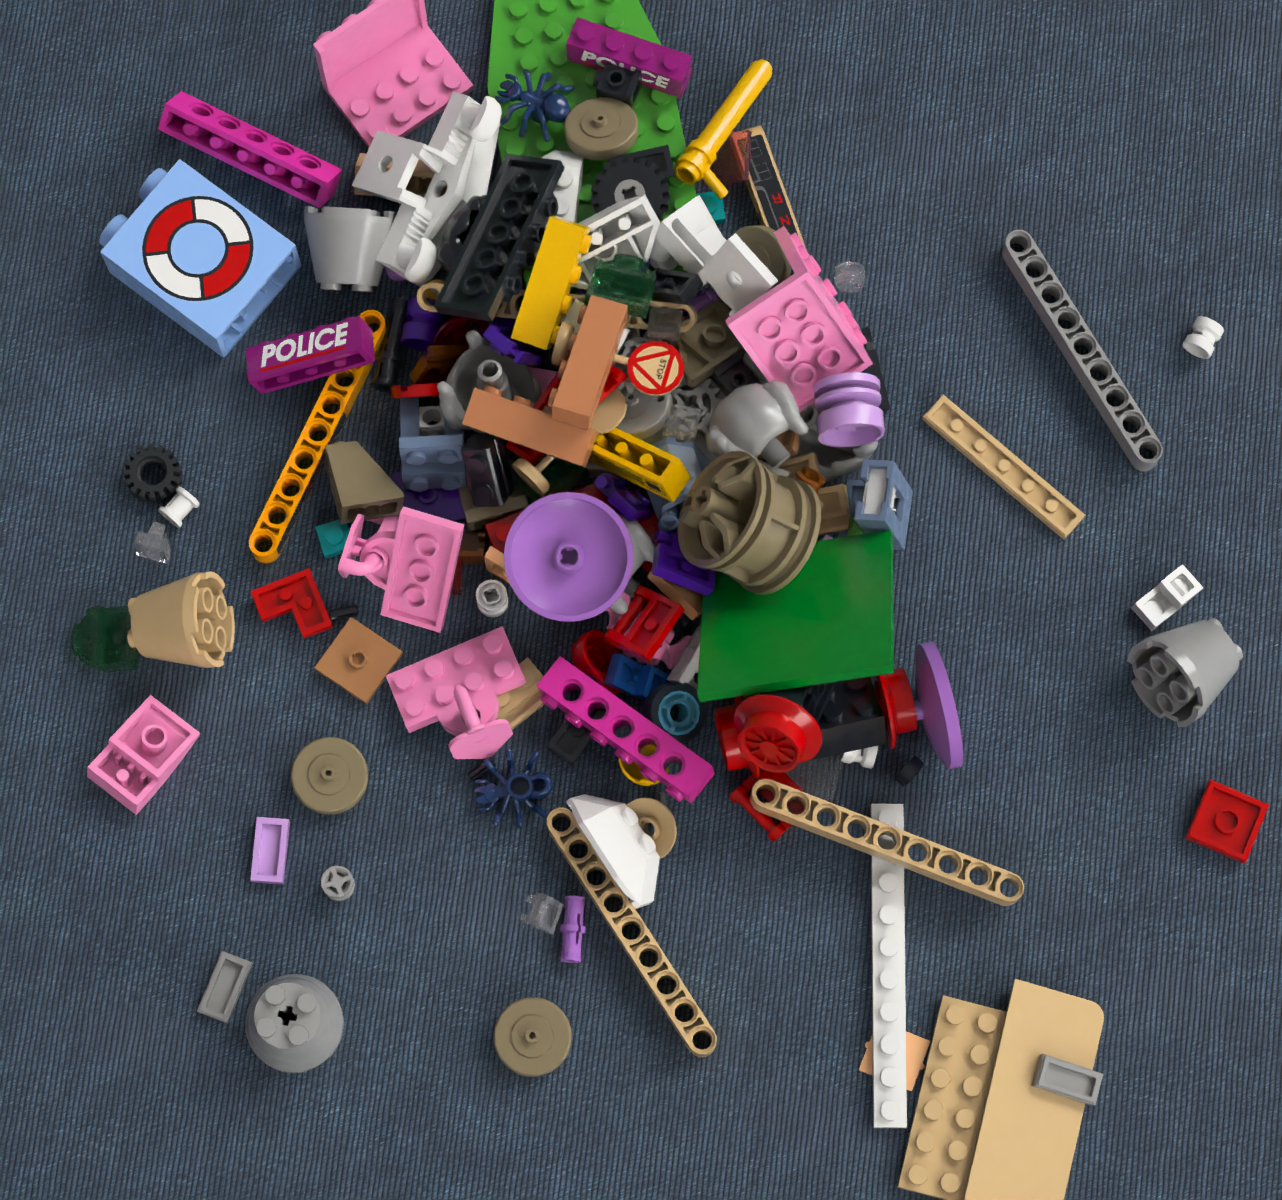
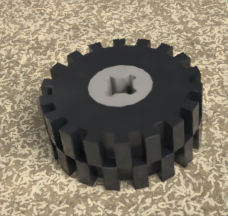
(628, 175)

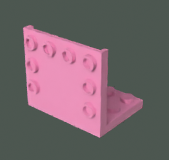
(388, 69)
(799, 328)

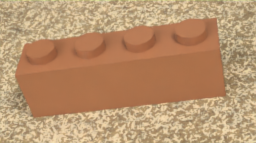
(589, 362)
(528, 426)

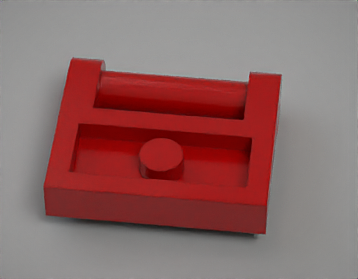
(650, 627)
(740, 796)

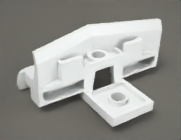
(461, 159)
(728, 265)

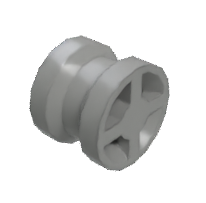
(336, 877)

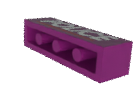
(660, 66)
(310, 355)

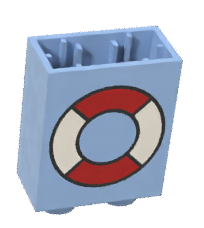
(199, 256)

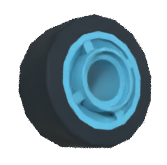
(691, 711)

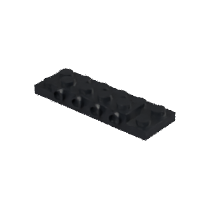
(502, 238)

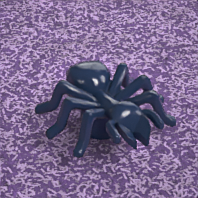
(541, 103)
(518, 787)

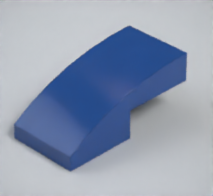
(633, 677)

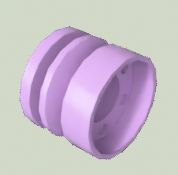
(849, 409)

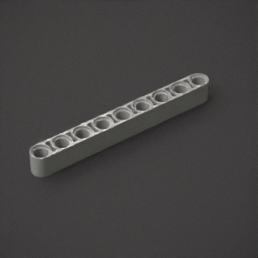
(1081, 364)

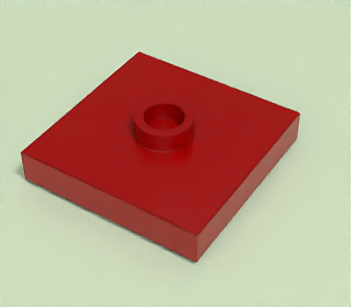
(1226, 821)

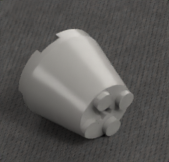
(346, 246)
(1184, 669)
(304, 1041)

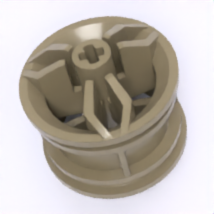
(749, 523)

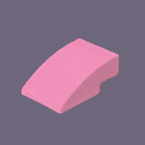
(142, 754)

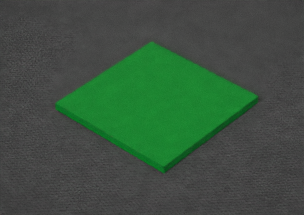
(815, 630)

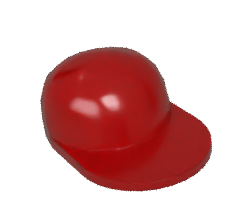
(593, 656)

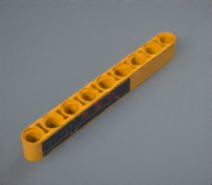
(315, 450)

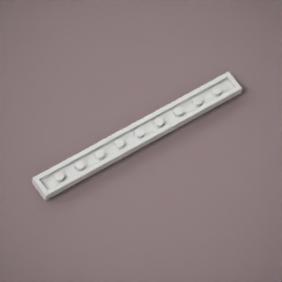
(888, 979)

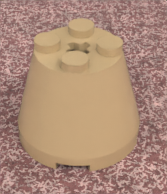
(184, 622)

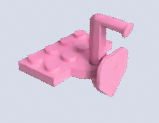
(410, 560)
(457, 688)

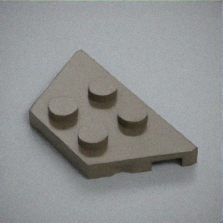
(707, 343)

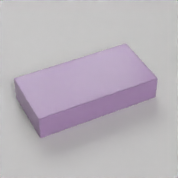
(270, 850)

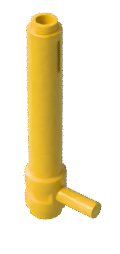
(701, 152)

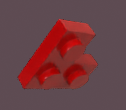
(294, 594)

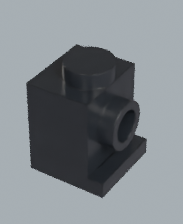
(626, 87)
(735, 367)

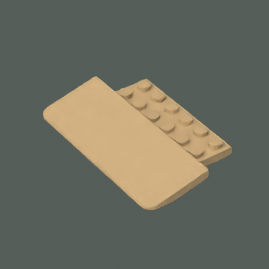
(979, 1118)

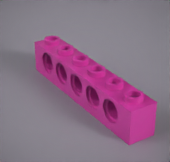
(250, 149)
(565, 677)

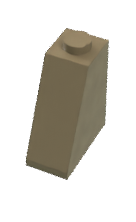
(360, 484)

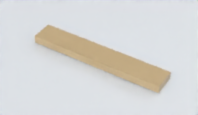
(1003, 467)

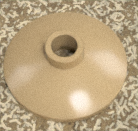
(655, 812)

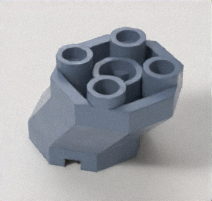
(694, 462)

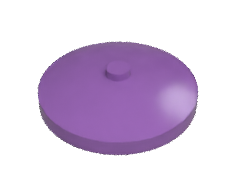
(568, 556)
(937, 706)

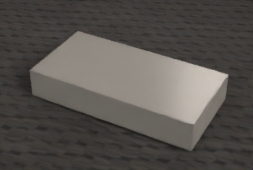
(224, 987)
(1067, 1079)

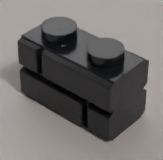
(487, 470)

